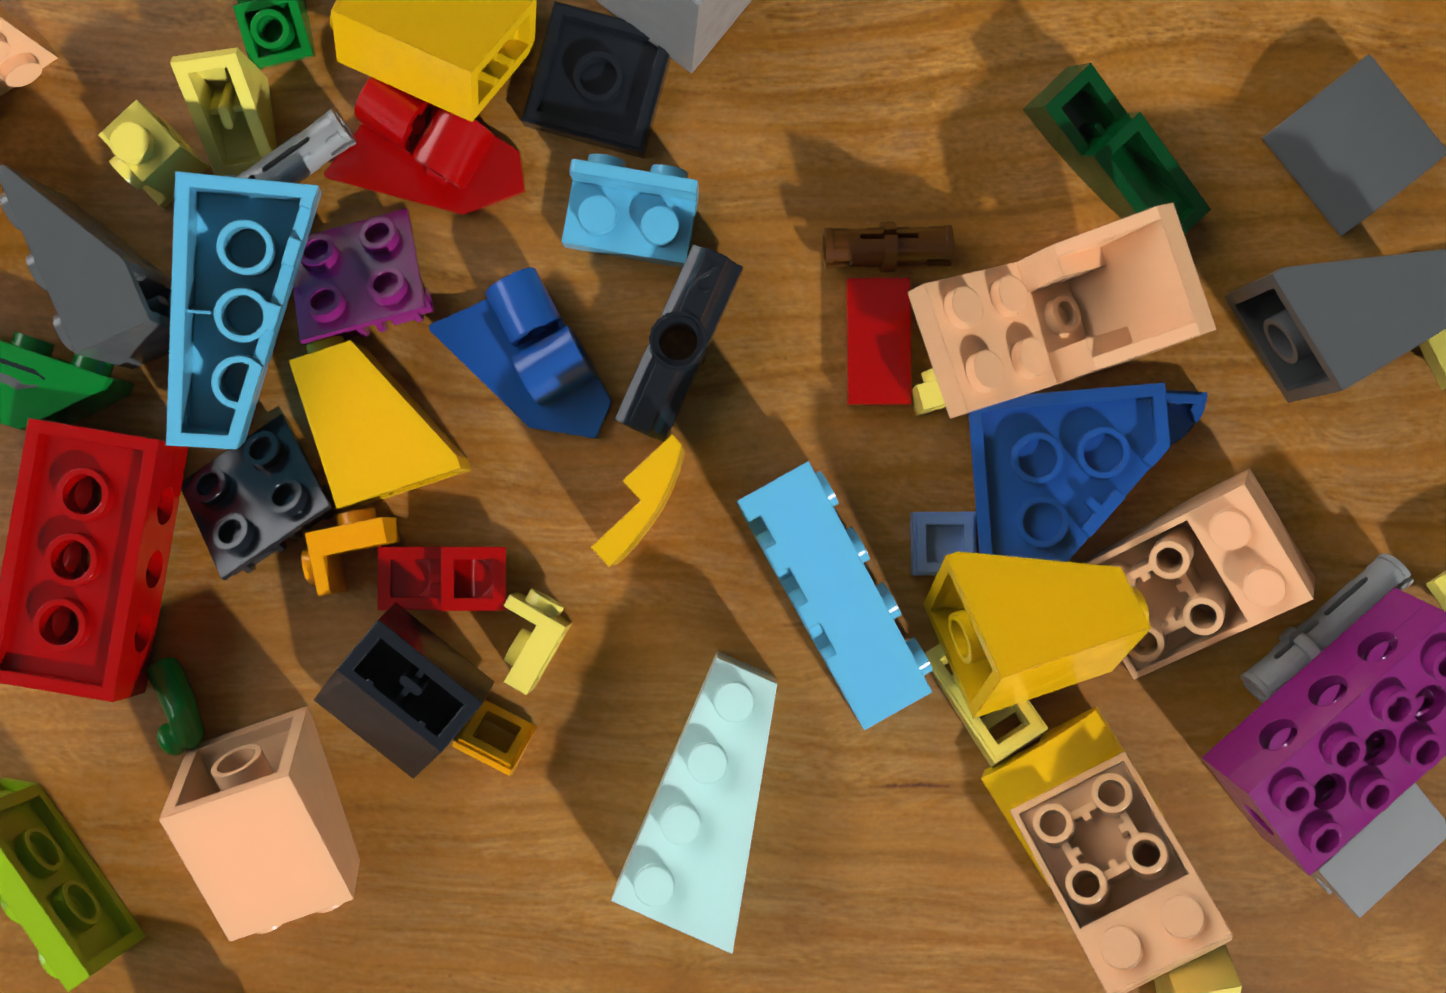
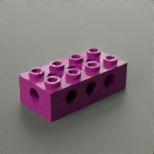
(1342, 733)

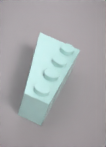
(700, 824)

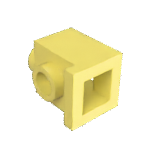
(149, 152)

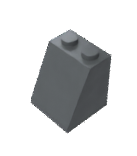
(1341, 319)

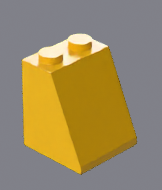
(1030, 624)

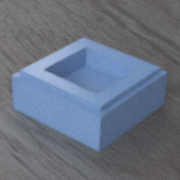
(937, 535)

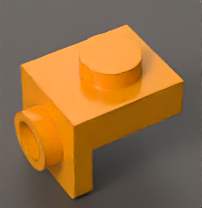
(355, 532)

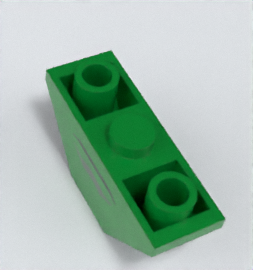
(52, 388)

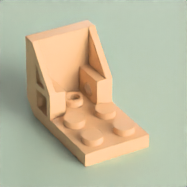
(1062, 311)

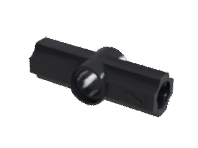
(693, 306)

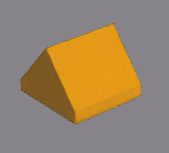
(495, 737)

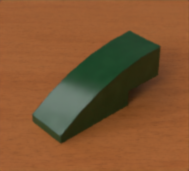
(1112, 148)

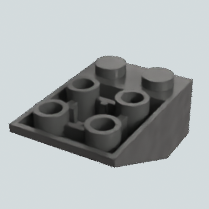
(104, 292)

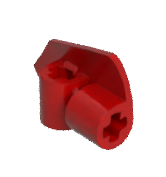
(426, 154)

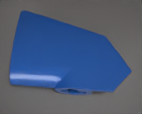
(528, 356)

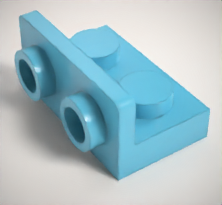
(631, 210)

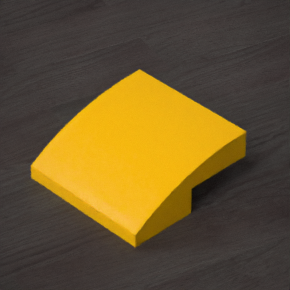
(653, 485)
(1050, 762)

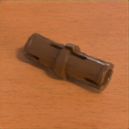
(888, 246)

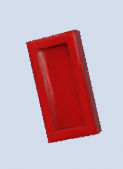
(878, 341)

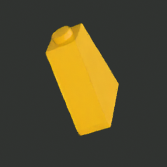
(436, 49)
(368, 426)

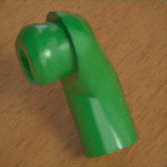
(179, 706)

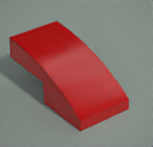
(442, 578)

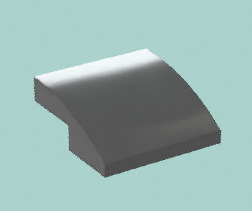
(1355, 145)

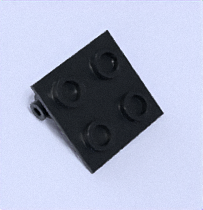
(256, 498)

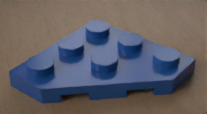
(1061, 465)

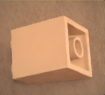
(263, 825)

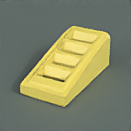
(994, 751)

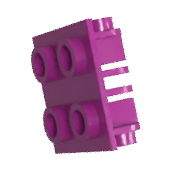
(360, 279)

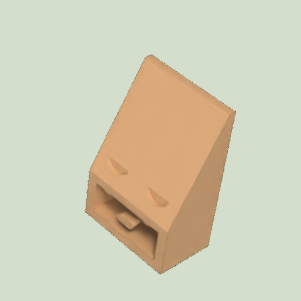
(1209, 571)
(1120, 875)

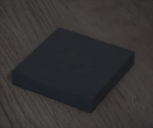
(596, 81)

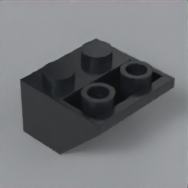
(405, 691)

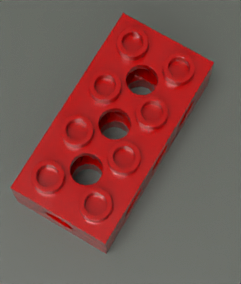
(47, 569)

